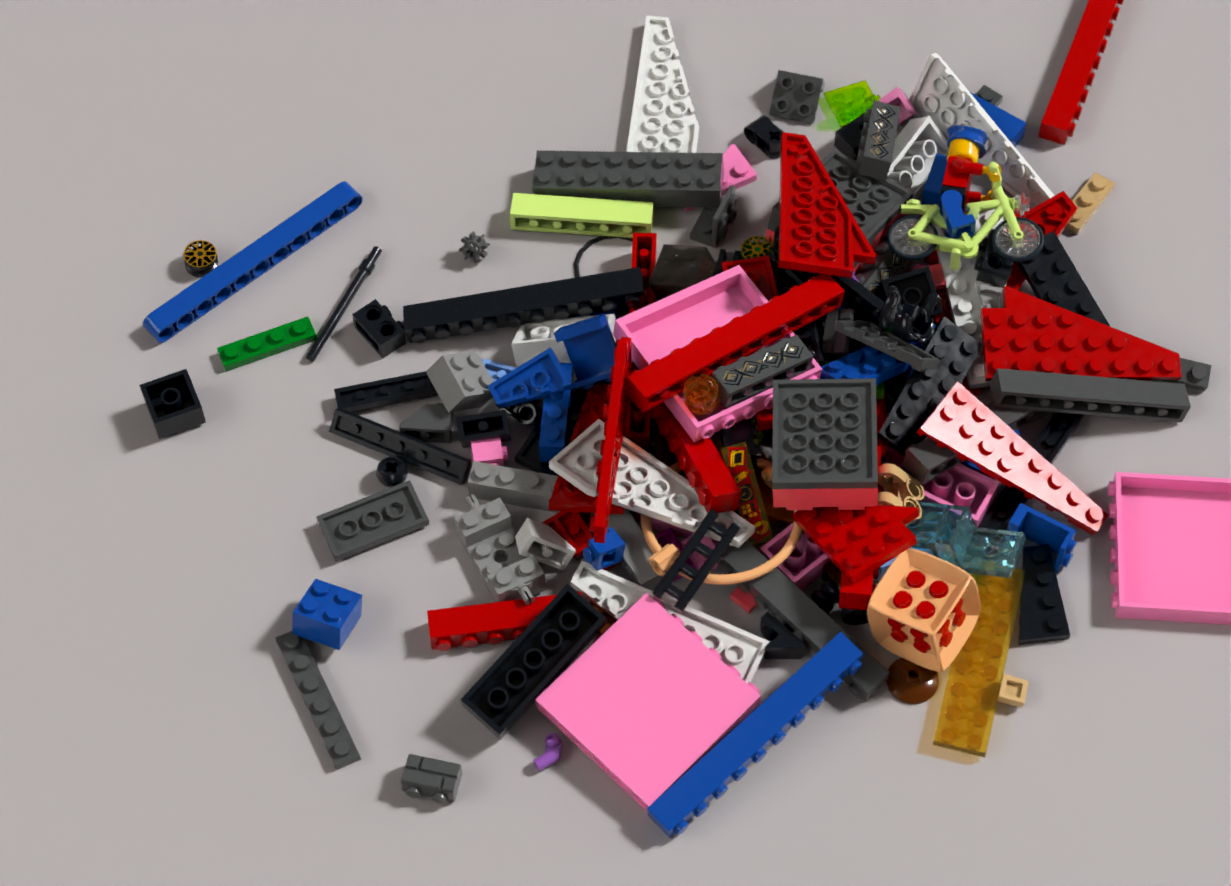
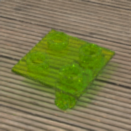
(850, 101)

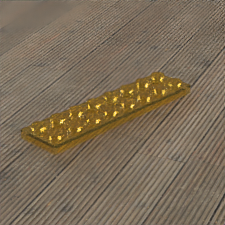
(979, 668)

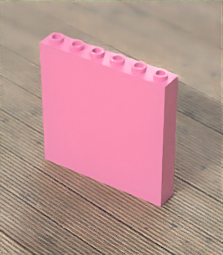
(691, 315)
(1171, 547)
(648, 700)

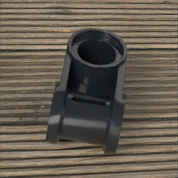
(765, 136)
(520, 411)

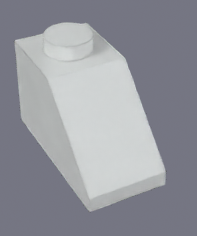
(544, 544)

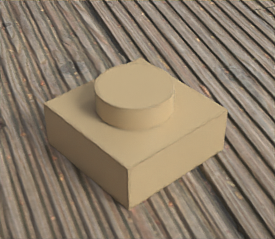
(1013, 690)

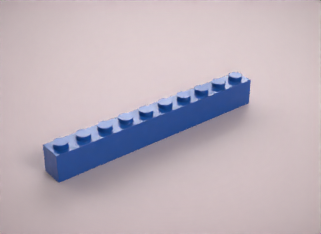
(754, 735)

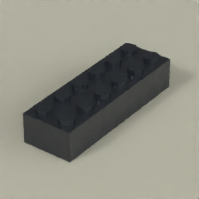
(533, 661)

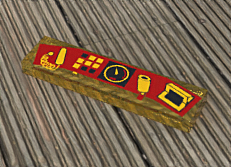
(750, 502)

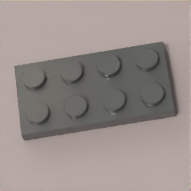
(372, 520)

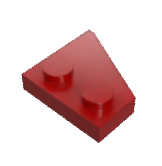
(572, 529)

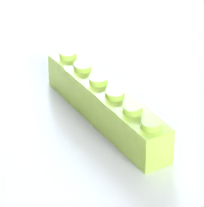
(580, 215)

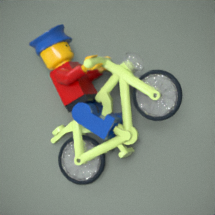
(1013, 239)

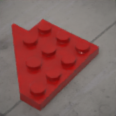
(859, 538)

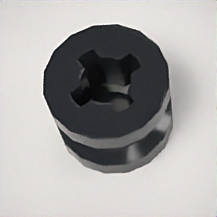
(826, 596)

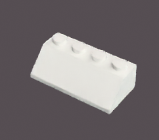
(915, 153)
(537, 337)

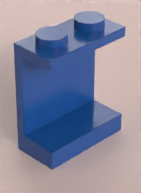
(589, 349)
(1045, 531)

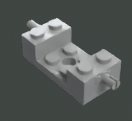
(488, 533)

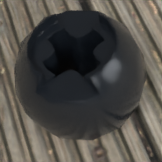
(395, 465)

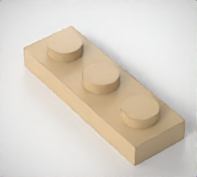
(1089, 200)

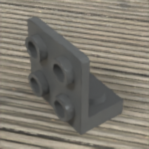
(796, 96)
(713, 222)

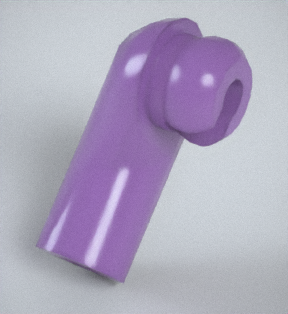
(552, 752)

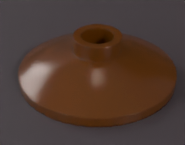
(911, 689)

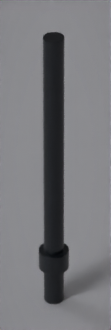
(365, 268)

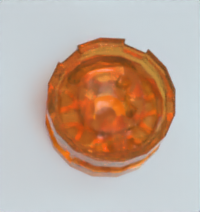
(701, 393)

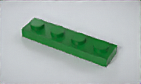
(266, 343)

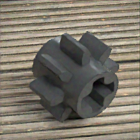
(476, 241)

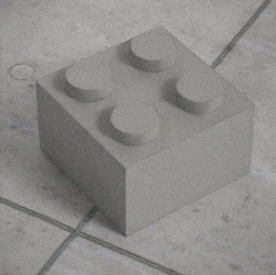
(461, 381)

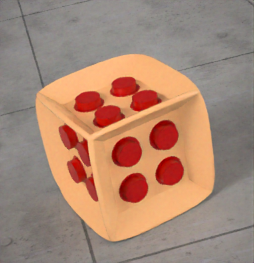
(924, 609)

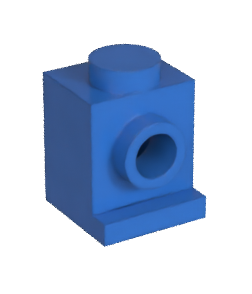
(605, 554)

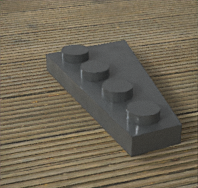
(889, 343)

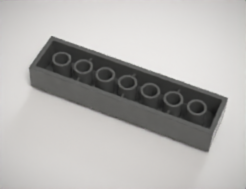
(654, 177)

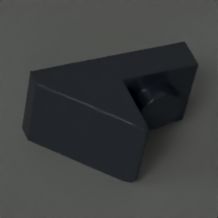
(783, 642)

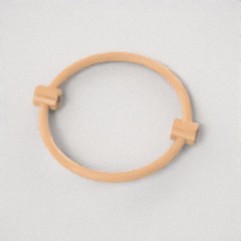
(665, 556)

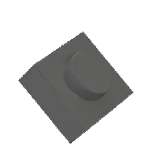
(989, 95)

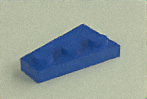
(531, 381)

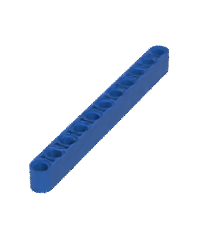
(252, 262)

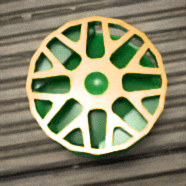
(757, 248)

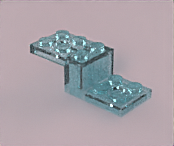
(956, 539)

